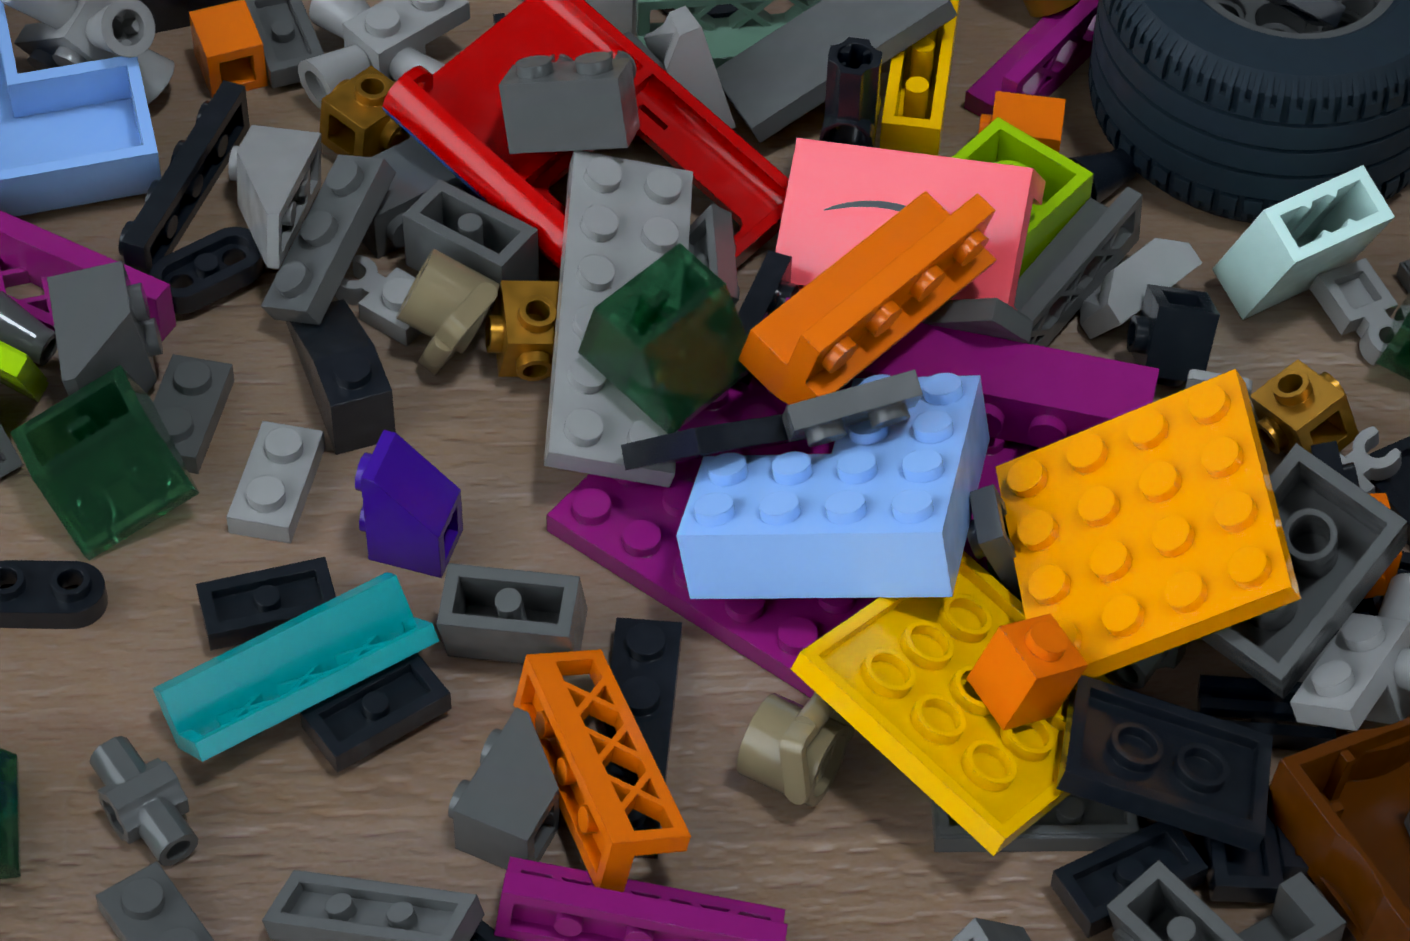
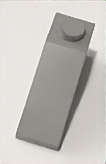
(276, 185)

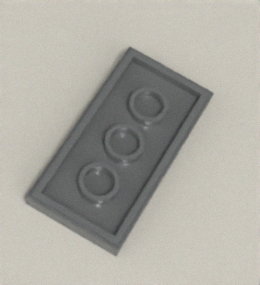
(788, 68)

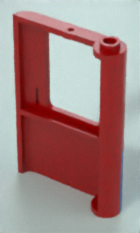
(463, 126)

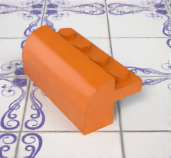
(869, 299)

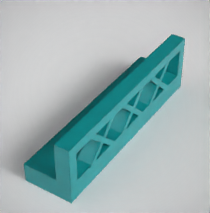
(292, 667)

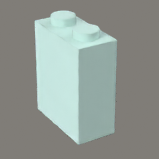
(1302, 239)

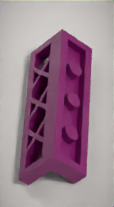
(1039, 59)
(34, 254)
(564, 905)

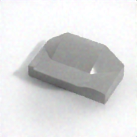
(687, 58)
(1124, 287)

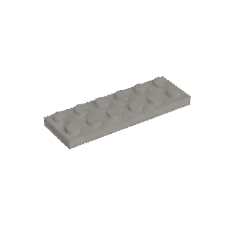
(615, 226)

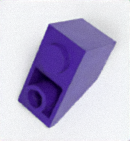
(407, 508)

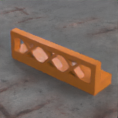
(590, 798)

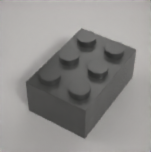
(1338, 552)

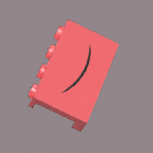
(849, 191)

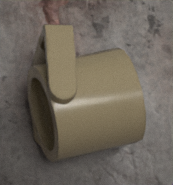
(448, 305)
(795, 747)

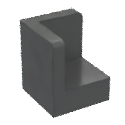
(1298, 915)

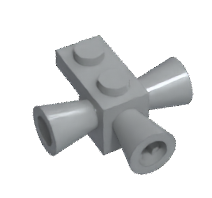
(92, 31)
(384, 36)
(1362, 668)

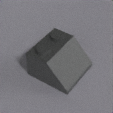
(103, 325)

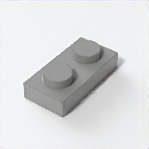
(276, 482)

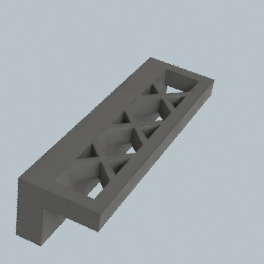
(1077, 263)

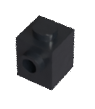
(1173, 332)

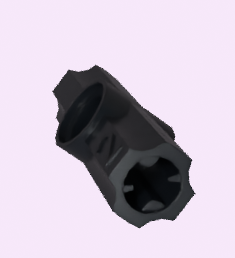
(852, 93)

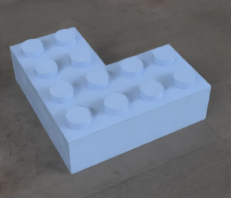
(72, 133)
(854, 523)

